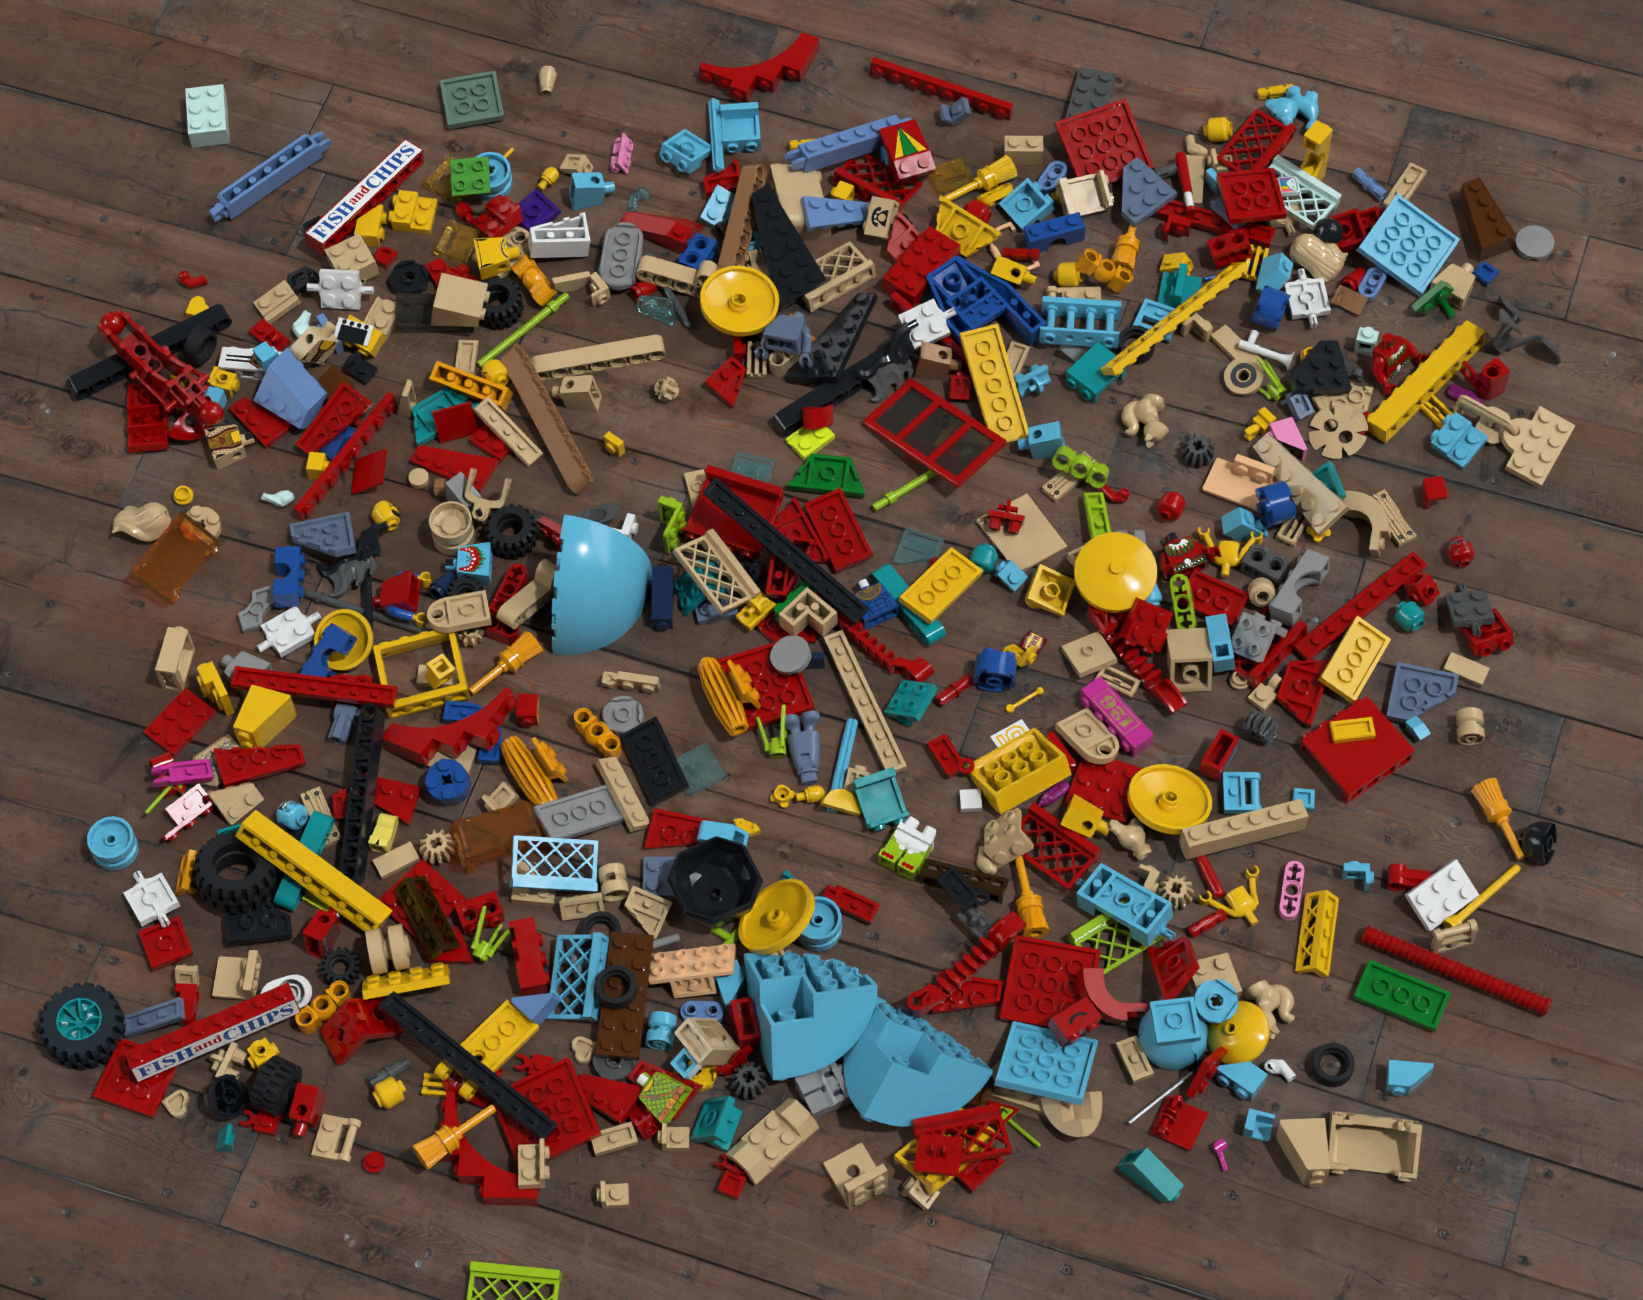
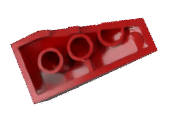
(664, 230)

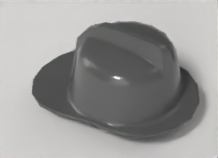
(601, 513)

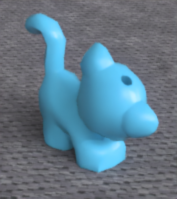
(1286, 108)

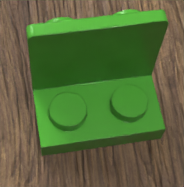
(470, 177)

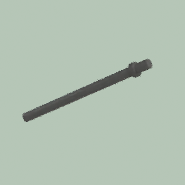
(321, 598)

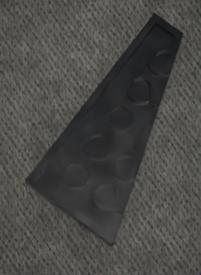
(786, 255)
(835, 344)

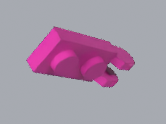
(183, 772)

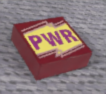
(1033, 639)

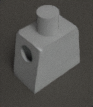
(455, 492)
(243, 660)

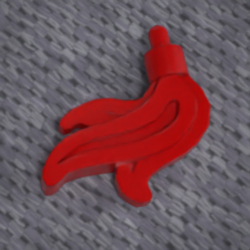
(736, 1061)

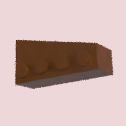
(1486, 221)

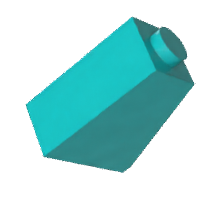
(1151, 1174)

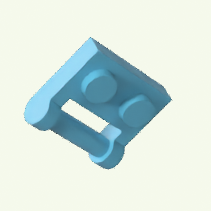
(1153, 312)
(1235, 792)

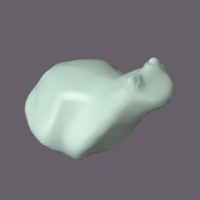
(301, 324)
(279, 499)

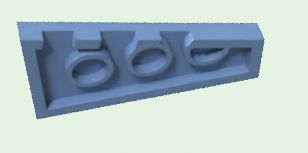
(832, 212)

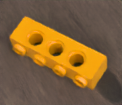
(470, 385)

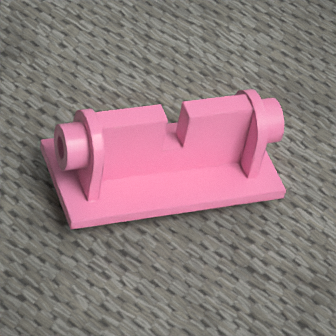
(622, 149)

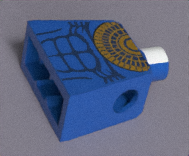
(879, 601)

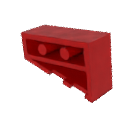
(782, 579)
(528, 957)

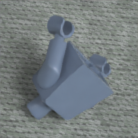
(787, 335)

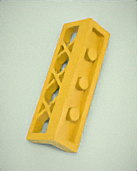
(1322, 933)

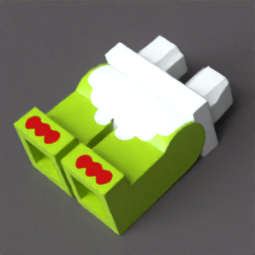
(908, 848)

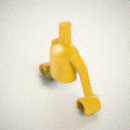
(1229, 551)
(1239, 900)

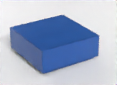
(1485, 273)

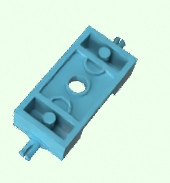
(1144, 913)

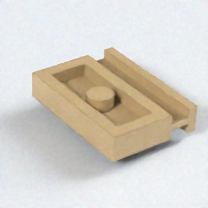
(277, 302)
(382, 316)

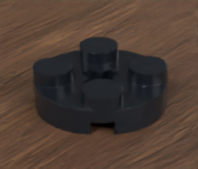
(414, 270)

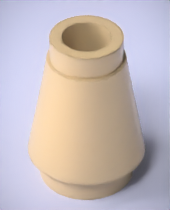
(547, 79)

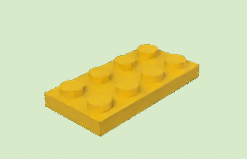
(940, 585)
(1354, 659)
(407, 981)

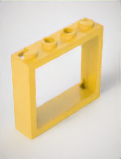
(431, 698)

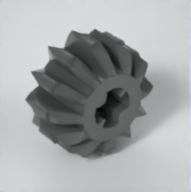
(1197, 450)
(1260, 727)
(756, 1084)

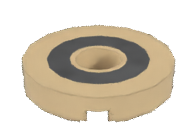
(1240, 366)

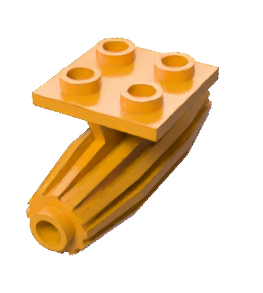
(728, 693)
(533, 768)

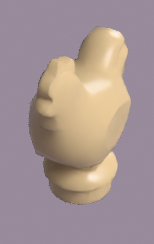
(1132, 837)

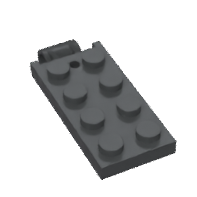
(1091, 91)

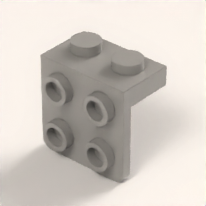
(1255, 636)

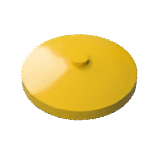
(739, 300)
(1115, 571)
(1169, 798)
(777, 917)

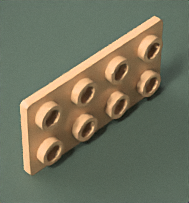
(1238, 480)
(693, 970)

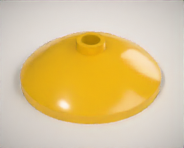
(356, 625)
(1247, 1038)

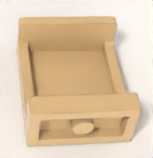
(1085, 194)

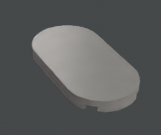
(621, 255)

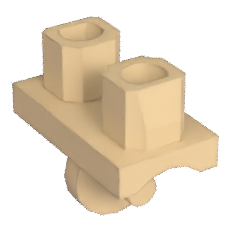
(232, 1056)

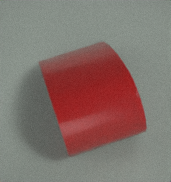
(817, 417)

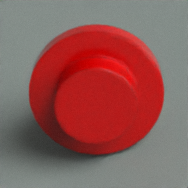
(374, 1162)

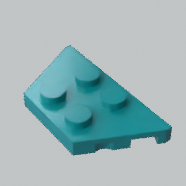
(423, 417)

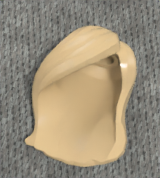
(1318, 256)
(144, 522)

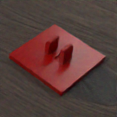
(455, 422)
(369, 471)
(938, 1154)

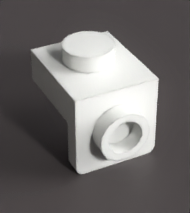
(630, 526)

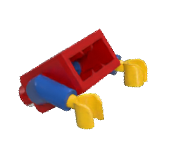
(401, 595)

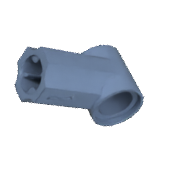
(344, 718)

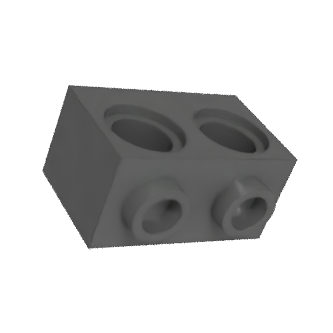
(1263, 567)

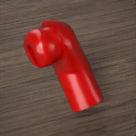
(191, 282)

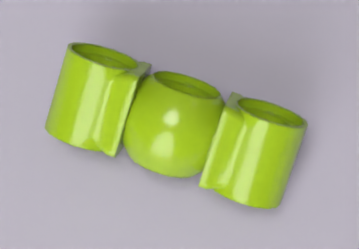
(1074, 460)

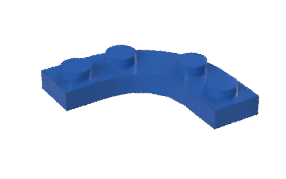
(458, 710)

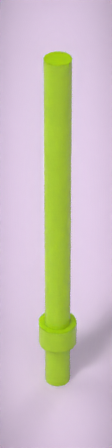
(551, 307)
(891, 497)

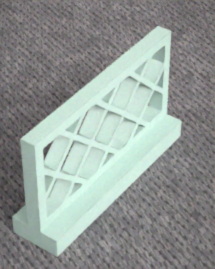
(1311, 186)

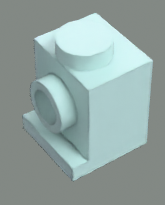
(1366, 336)

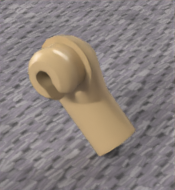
(1193, 148)
(984, 863)

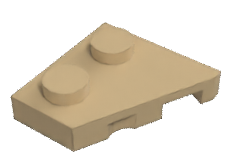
(235, 800)

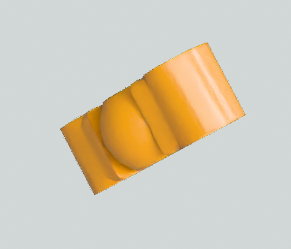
(1104, 270)
(534, 280)
(594, 726)
(312, 1012)

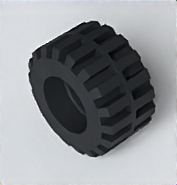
(507, 313)
(511, 518)
(275, 1085)

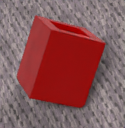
(1433, 489)

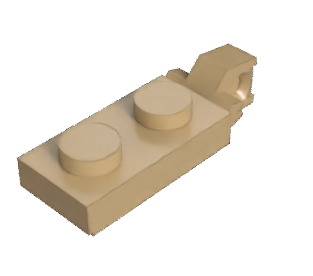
(631, 680)

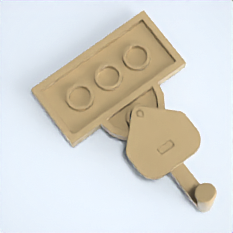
(1532, 443)

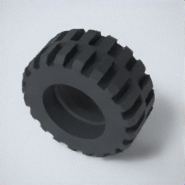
(227, 893)

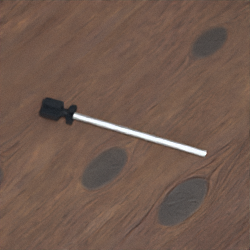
(1192, 1072)

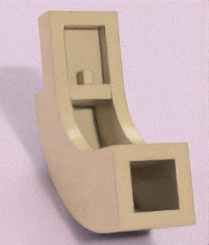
(1369, 509)

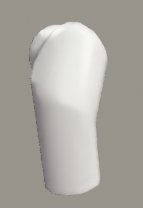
(1279, 1067)

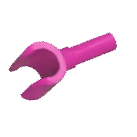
(1218, 1148)

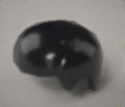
(1329, 230)

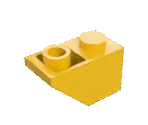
(371, 226)

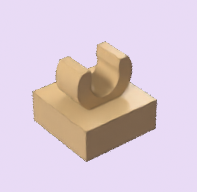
(187, 974)

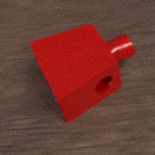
(306, 1100)

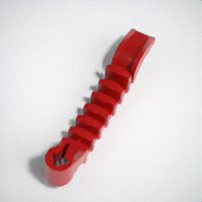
(916, 670)
(1152, 679)
(996, 941)

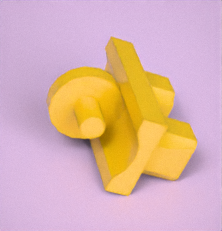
(755, 611)

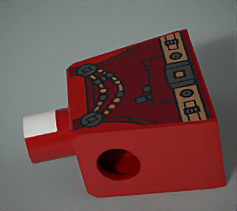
(322, 932)

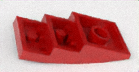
(1356, 226)
(147, 421)

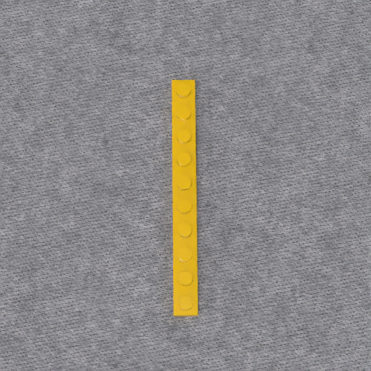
(1170, 322)

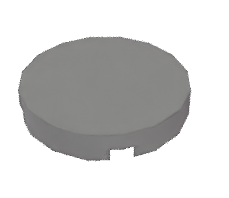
(1534, 243)
(790, 655)
(622, 714)

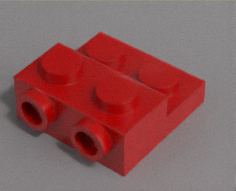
(499, 218)
(1146, 626)
(1493, 637)

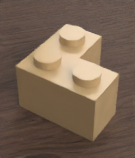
(807, 610)

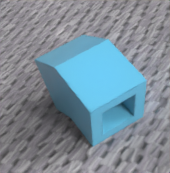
(1416, 728)

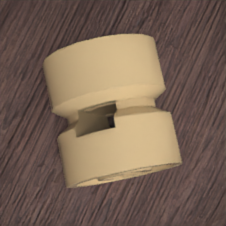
(1469, 726)
(613, 882)

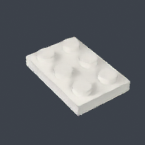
(1441, 895)

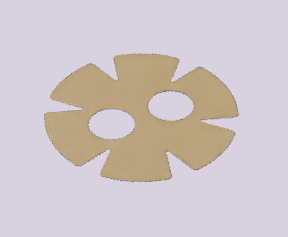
(1333, 446)

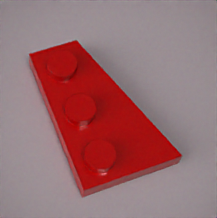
(263, 423)
(610, 1096)

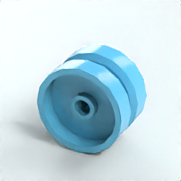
(500, 176)
(113, 843)
(824, 927)

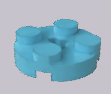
(1204, 1006)

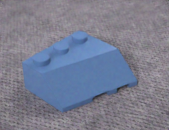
(291, 391)

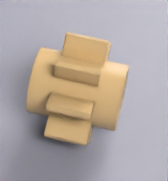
(666, 389)
(471, 636)

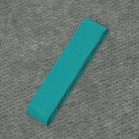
(896, 587)
(314, 838)

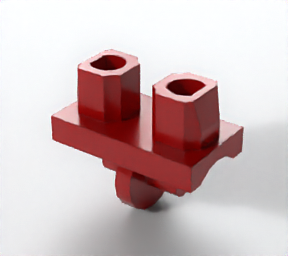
(1014, 520)

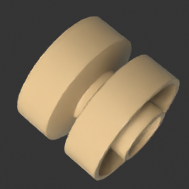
(451, 527)
(393, 948)

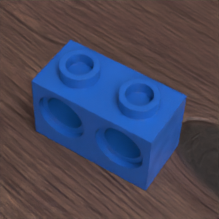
(695, 255)

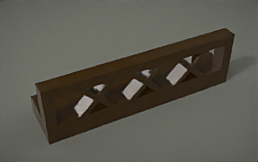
(997, 893)
(422, 916)

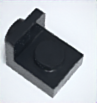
(299, 279)
(360, 368)
(754, 570)

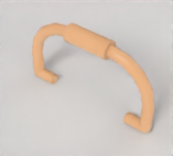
(995, 252)

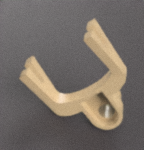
(484, 504)

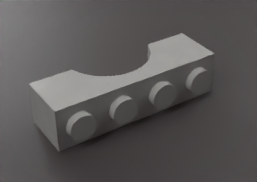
(1310, 569)

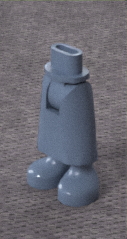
(804, 745)

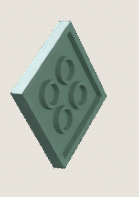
(472, 100)

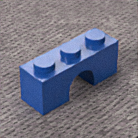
(1067, 227)
(289, 590)
(333, 640)

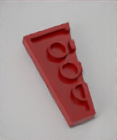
(337, 414)
(449, 463)
(253, 763)

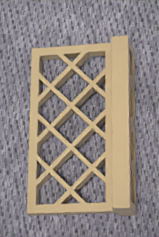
(840, 284)
(727, 566)

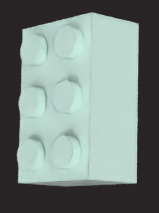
(207, 115)

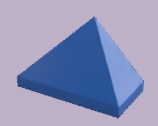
(337, 443)

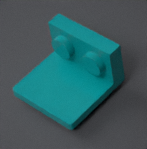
(689, 592)

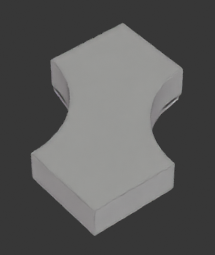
(254, 614)

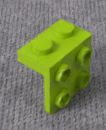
(672, 514)

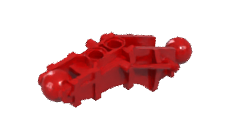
(114, 323)

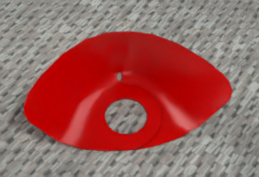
(183, 432)

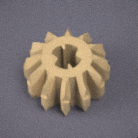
(437, 847)
(1178, 885)

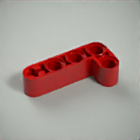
(509, 584)

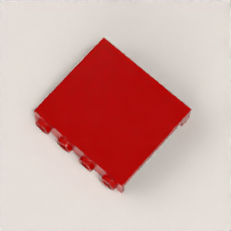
(706, 516)
(1362, 763)

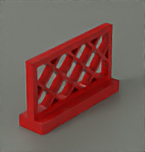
(1275, 148)
(865, 190)
(1274, 657)
(1066, 837)
(965, 1119)

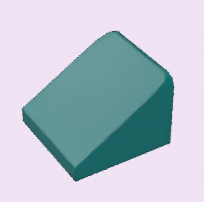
(226, 1139)

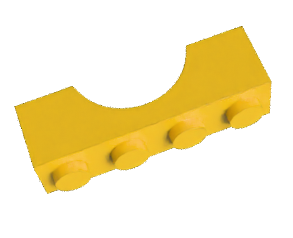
(1317, 142)

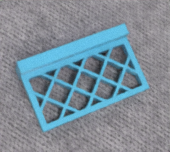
(551, 882)
(597, 962)

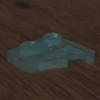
(658, 308)
(917, 547)

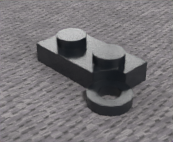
(961, 890)

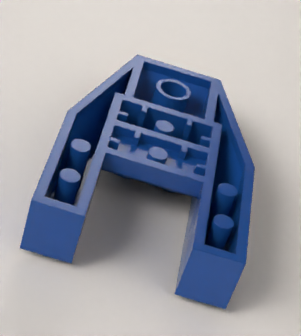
(980, 299)

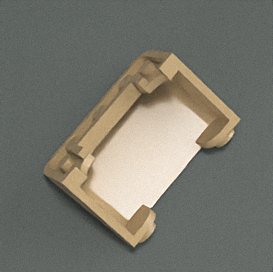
(789, 188)
(1374, 1144)

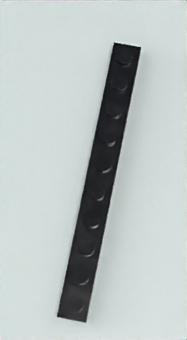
(785, 551)
(467, 1066)

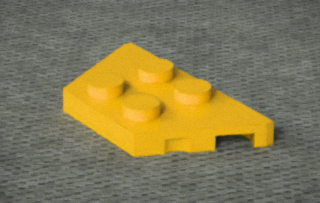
(964, 228)

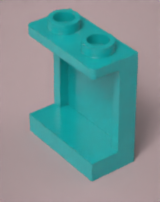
(1087, 376)
(880, 799)

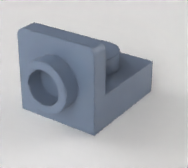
(955, 113)
(1298, 404)

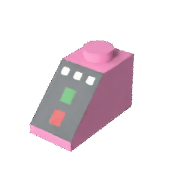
(1288, 435)

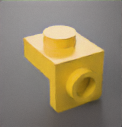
(1172, 262)
(1023, 657)

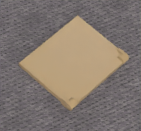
(1035, 540)

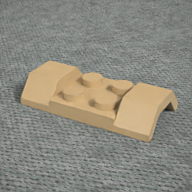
(773, 1139)

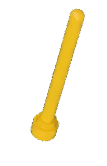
(1456, 920)

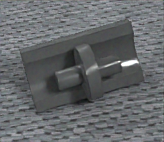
(976, 921)

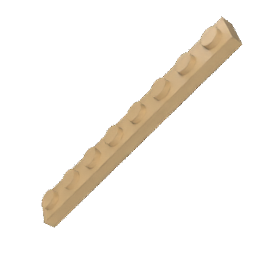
(864, 702)

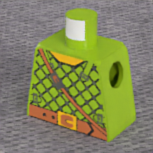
(663, 1095)

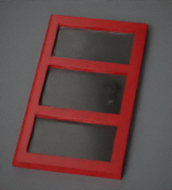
(934, 432)

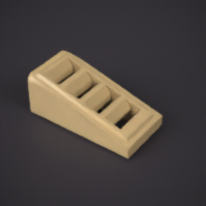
(407, 400)

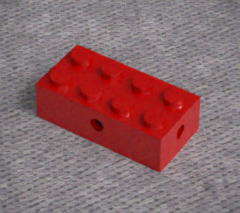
(923, 257)

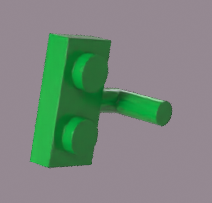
(1436, 295)

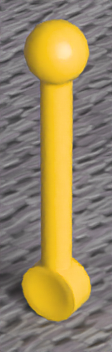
(1010, 708)

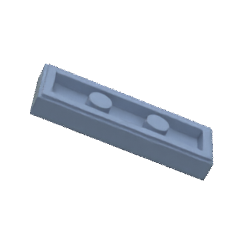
(154, 1017)

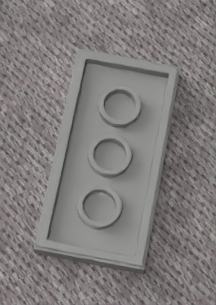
(578, 813)

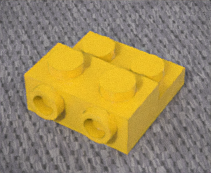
(413, 212)
(212, 687)

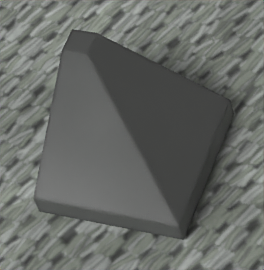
(1071, 352)

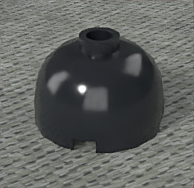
(1538, 841)
(226, 1097)

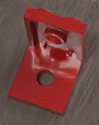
(359, 1024)

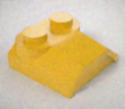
(1049, 590)

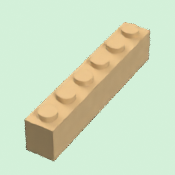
(1243, 829)

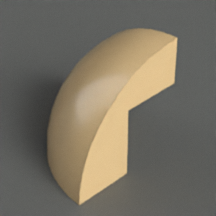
(1074, 1118)

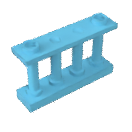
(1080, 308)

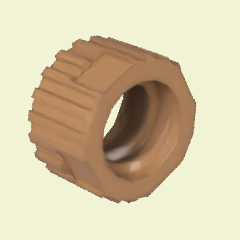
(439, 487)

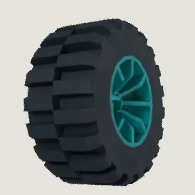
(82, 1025)

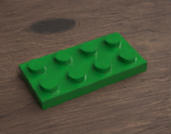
(1402, 995)

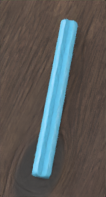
(716, 135)
(844, 756)

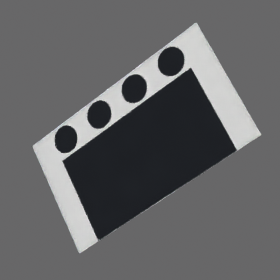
(353, 331)

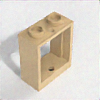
(175, 659)
(705, 1041)

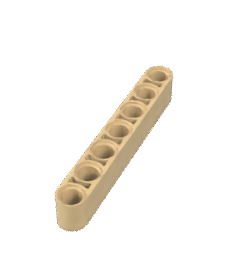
(599, 357)

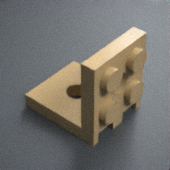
(857, 1189)

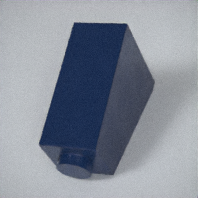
(663, 597)

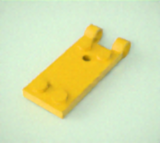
(494, 1041)

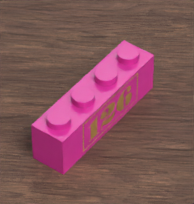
(1116, 716)

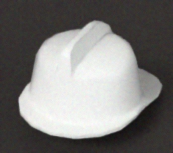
(299, 985)

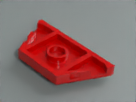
(796, 524)
(1301, 690)
(1173, 965)

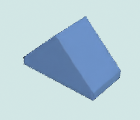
(536, 1007)

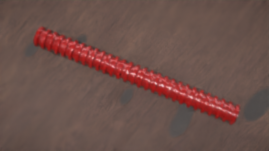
(1456, 970)

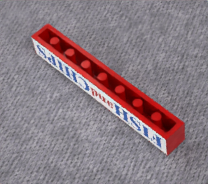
(364, 196)
(212, 1032)

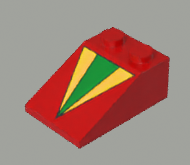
(907, 151)

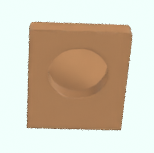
(1349, 299)

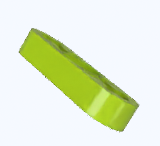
(1185, 587)

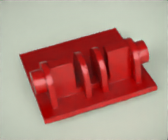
(1179, 1122)

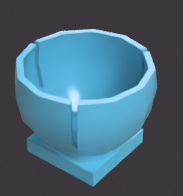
(1173, 1034)

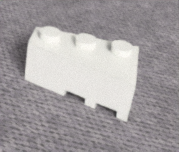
(560, 239)

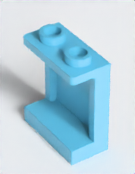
(740, 127)

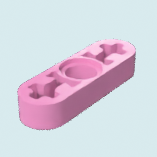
(1295, 899)

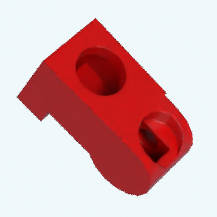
(190, 994)

